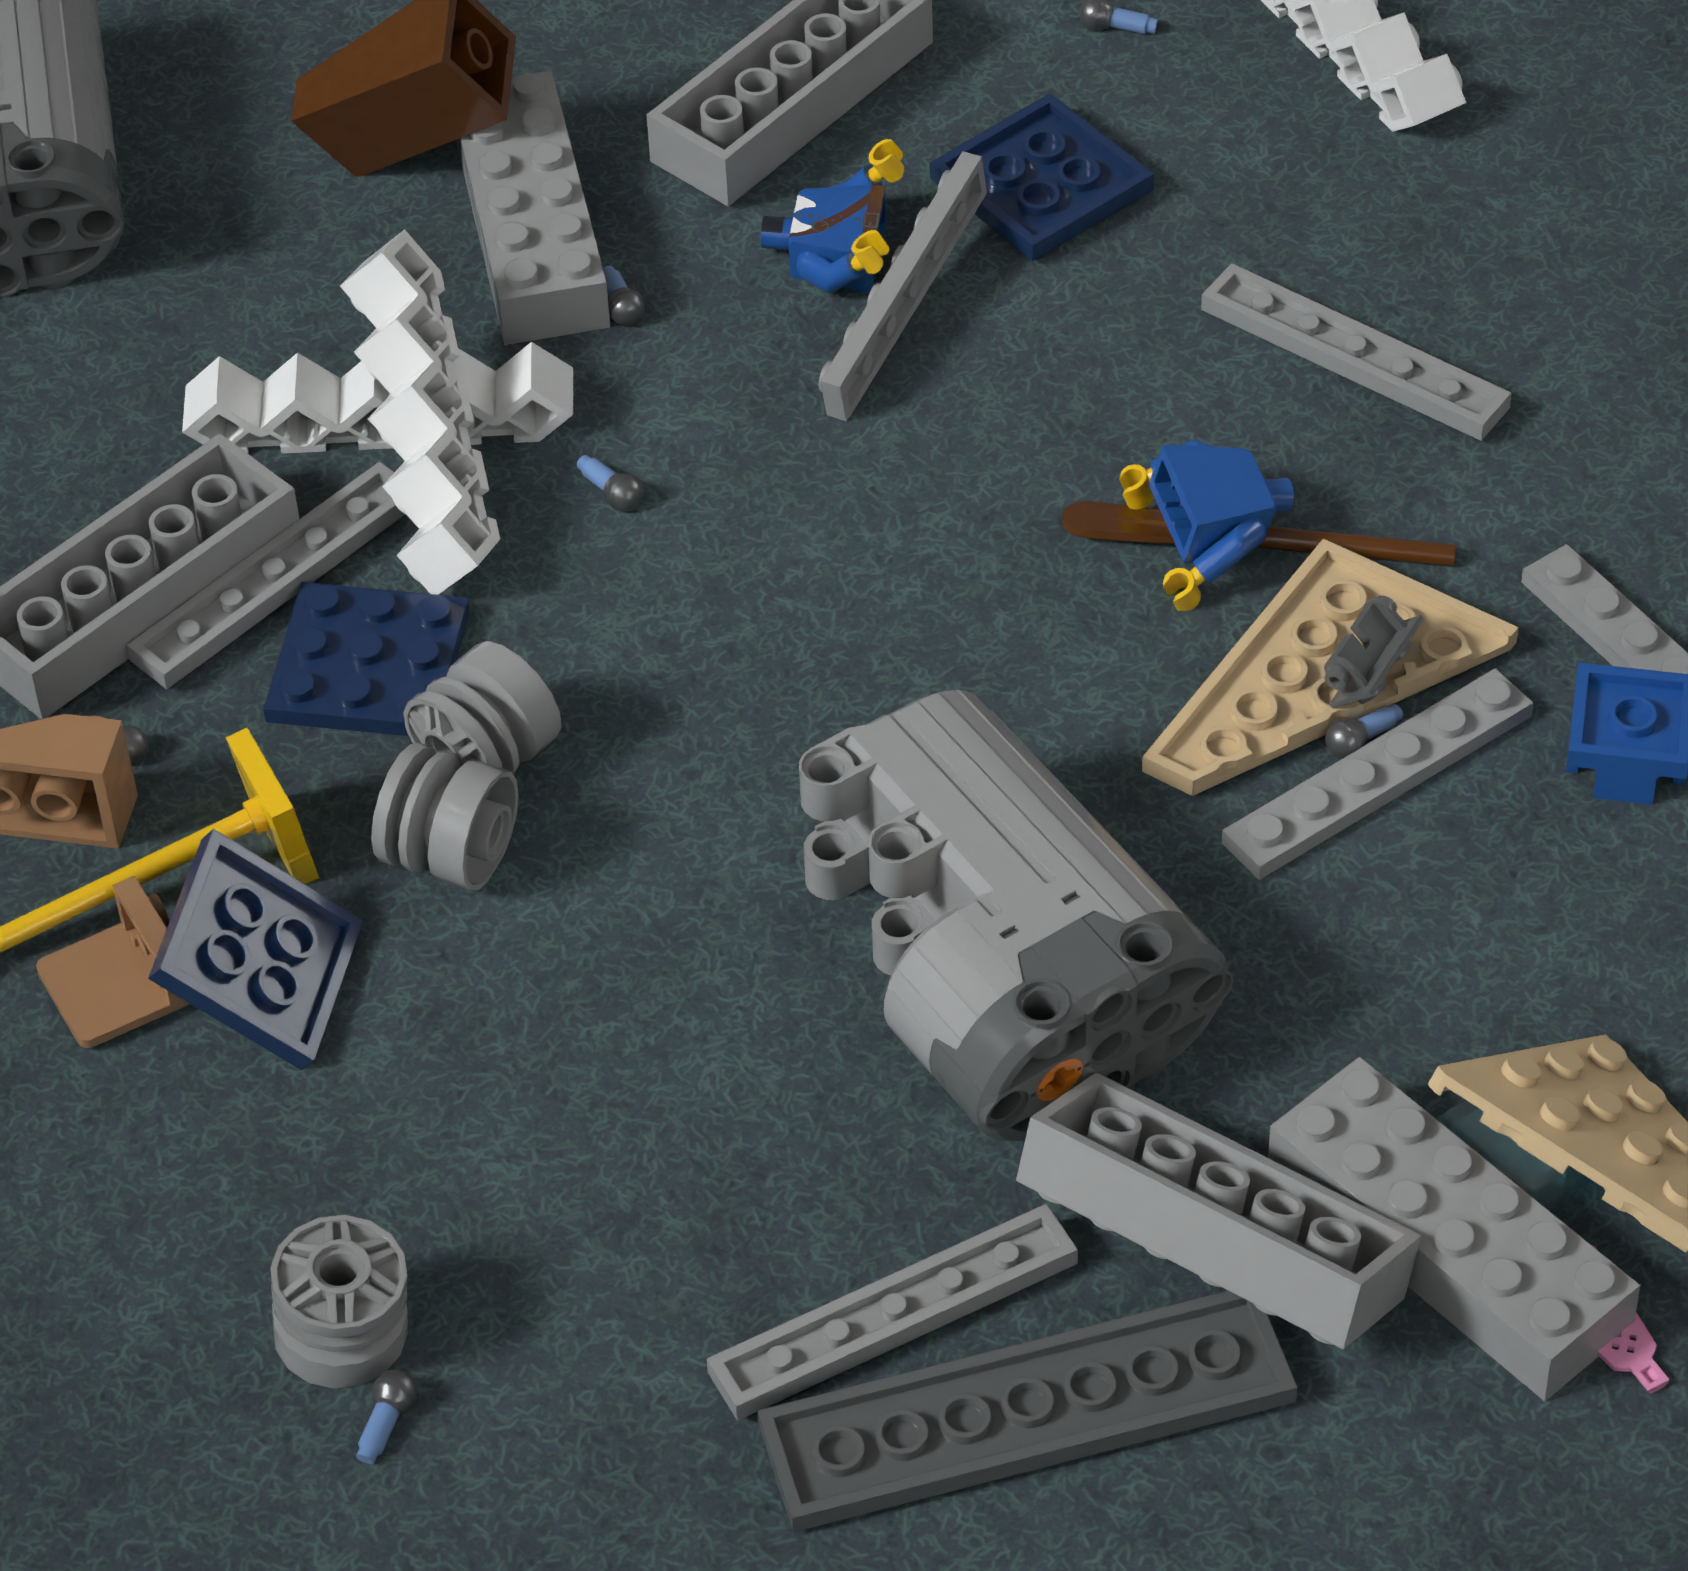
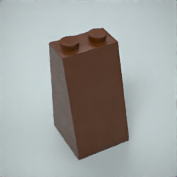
(409, 85)

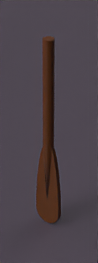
(1122, 523)

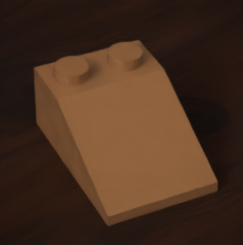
(66, 780)

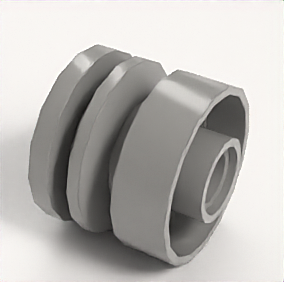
(486, 710)
(444, 816)
(339, 1301)

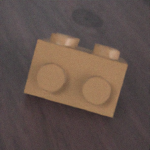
(104, 978)

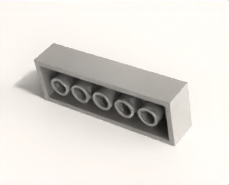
(782, 89)
(534, 218)
(131, 567)
(1218, 1209)
(1486, 1247)

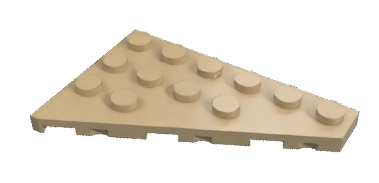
(1272, 682)
(1590, 1112)

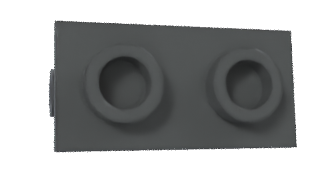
(1361, 669)

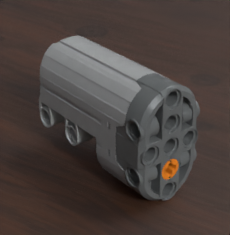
(55, 146)
(1010, 916)

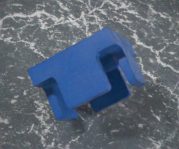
(1629, 730)

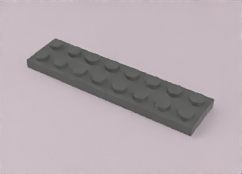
(1024, 1408)

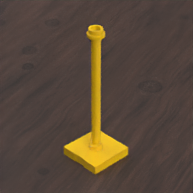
(265, 811)

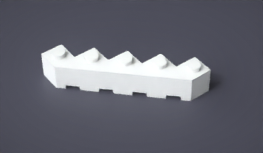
(1376, 58)
(309, 406)
(424, 414)

